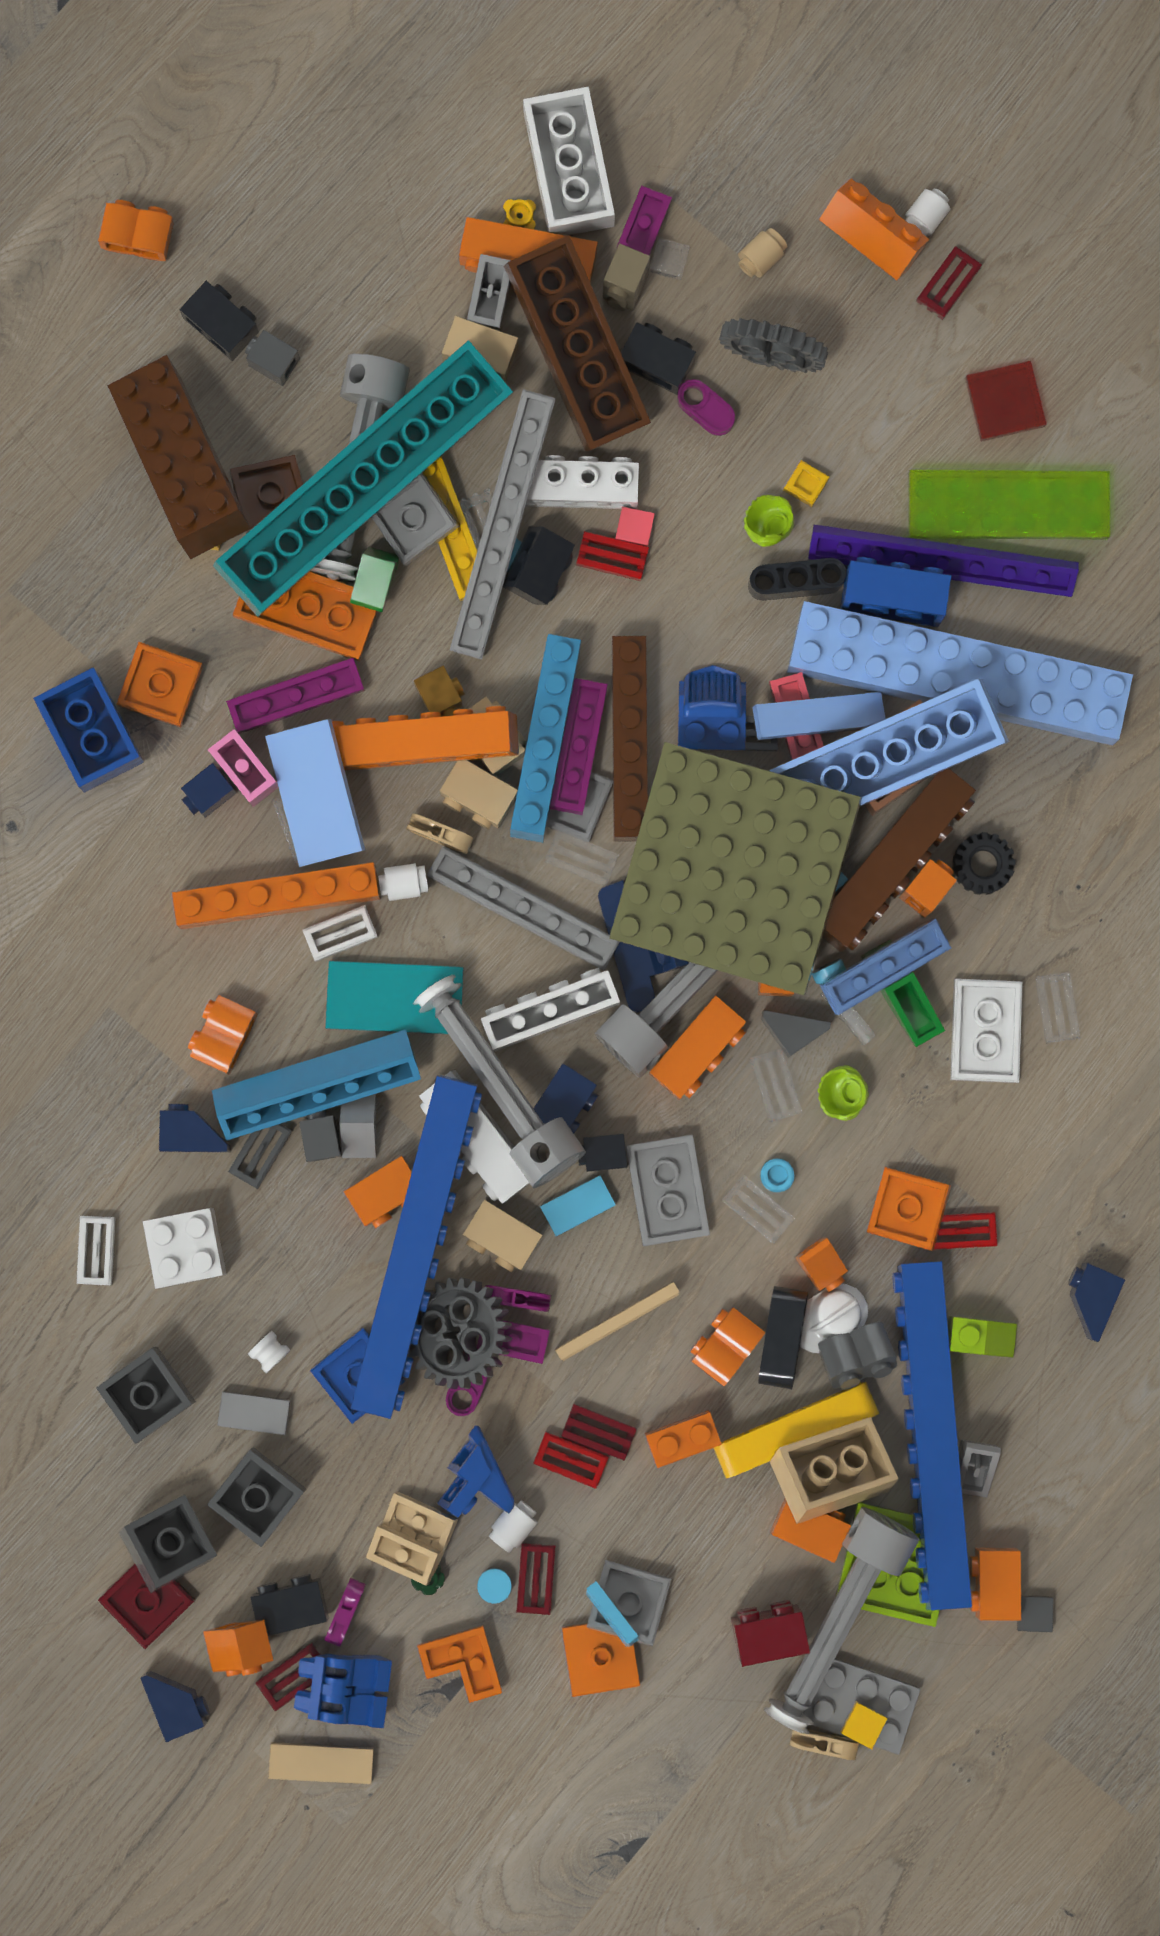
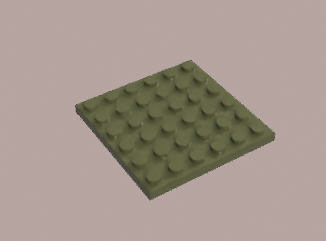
(735, 868)

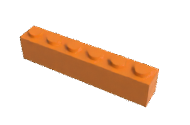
(427, 739)
(276, 895)

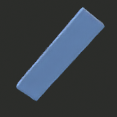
(885, 966)

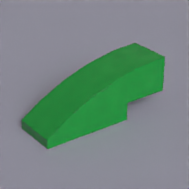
(911, 1006)

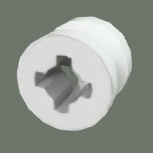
(269, 1352)

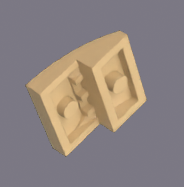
(412, 1538)

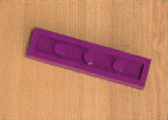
(295, 696)
(578, 746)

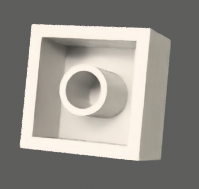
(184, 1248)

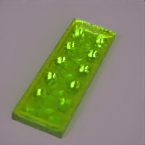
(1009, 504)

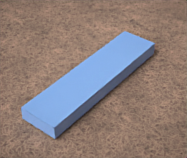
(818, 715)

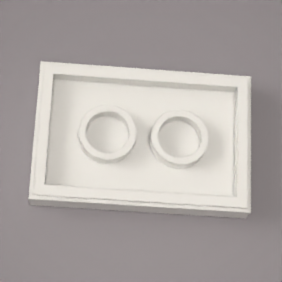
(986, 1030)

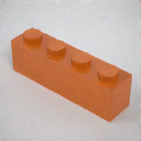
(512, 242)

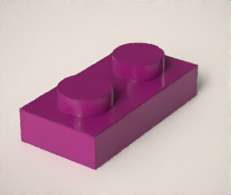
(645, 220)
(527, 1342)

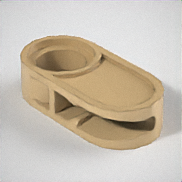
(439, 833)
(825, 1744)

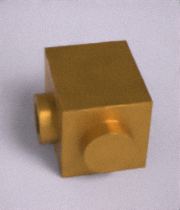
(440, 692)

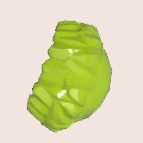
(769, 520)
(842, 1093)

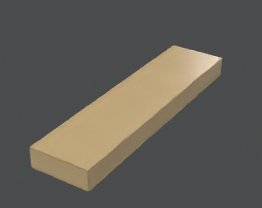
(617, 1321)

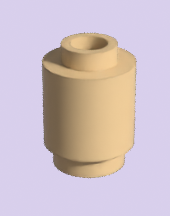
(762, 253)

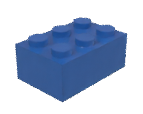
(896, 592)
(88, 730)

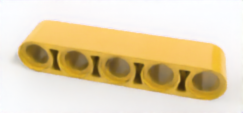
(762, 1442)

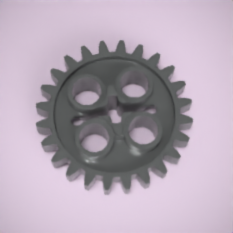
(773, 345)
(483, 1320)

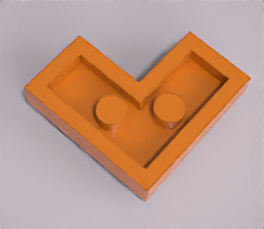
(463, 1652)

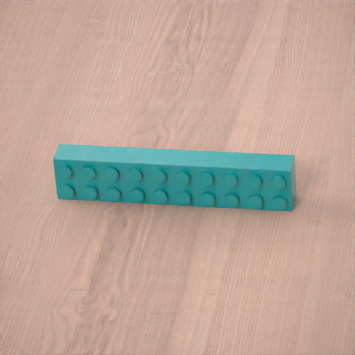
(362, 478)

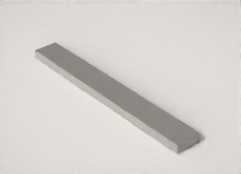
(502, 524)

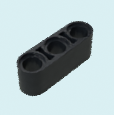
(809, 569)
(783, 1337)

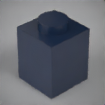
(207, 791)

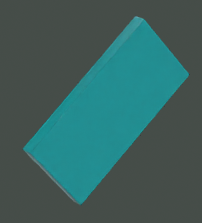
(383, 996)

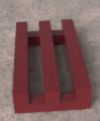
(932, 305)
(626, 1442)
(537, 1548)
(268, 1693)

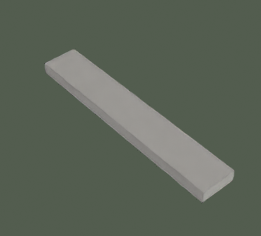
(523, 908)

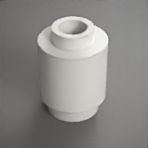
(928, 211)
(403, 881)
(513, 1527)

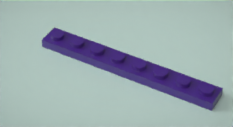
(959, 561)

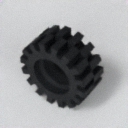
(998, 849)

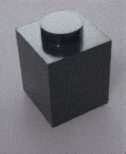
(604, 1153)

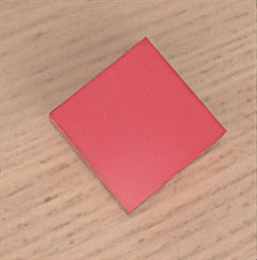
(635, 526)

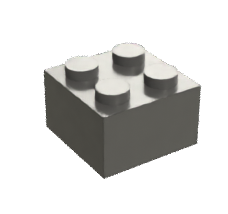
(145, 1394)
(256, 1496)
(167, 1543)

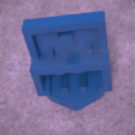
(712, 710)
(476, 1473)

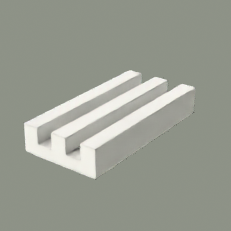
(313, 944)
(109, 1250)

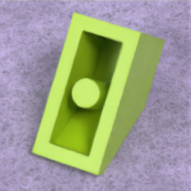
(981, 1336)

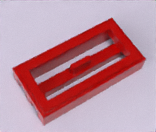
(614, 543)
(991, 1229)
(572, 1460)

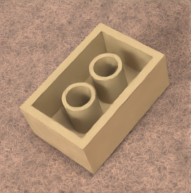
(833, 1470)

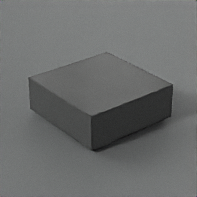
(1036, 1614)

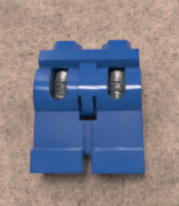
(345, 1689)

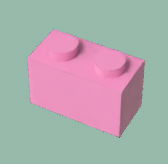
(243, 768)

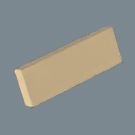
(321, 1763)

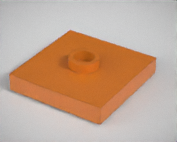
(159, 684)
(909, 1209)
(598, 1661)

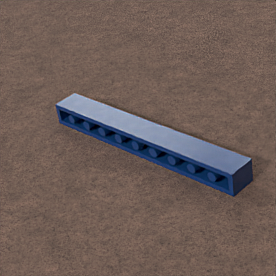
(414, 1247)
(933, 1436)

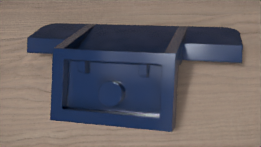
(634, 963)

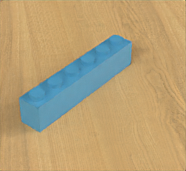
(545, 738)
(315, 1085)

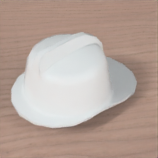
(832, 1314)

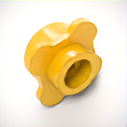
(525, 207)

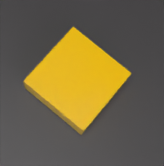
(806, 483)
(863, 1725)

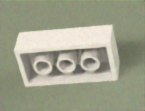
(569, 162)

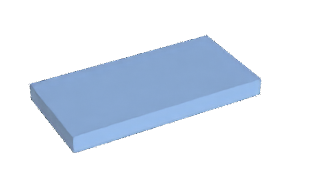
(315, 792)

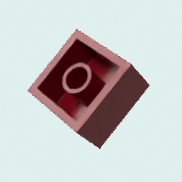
(769, 1633)

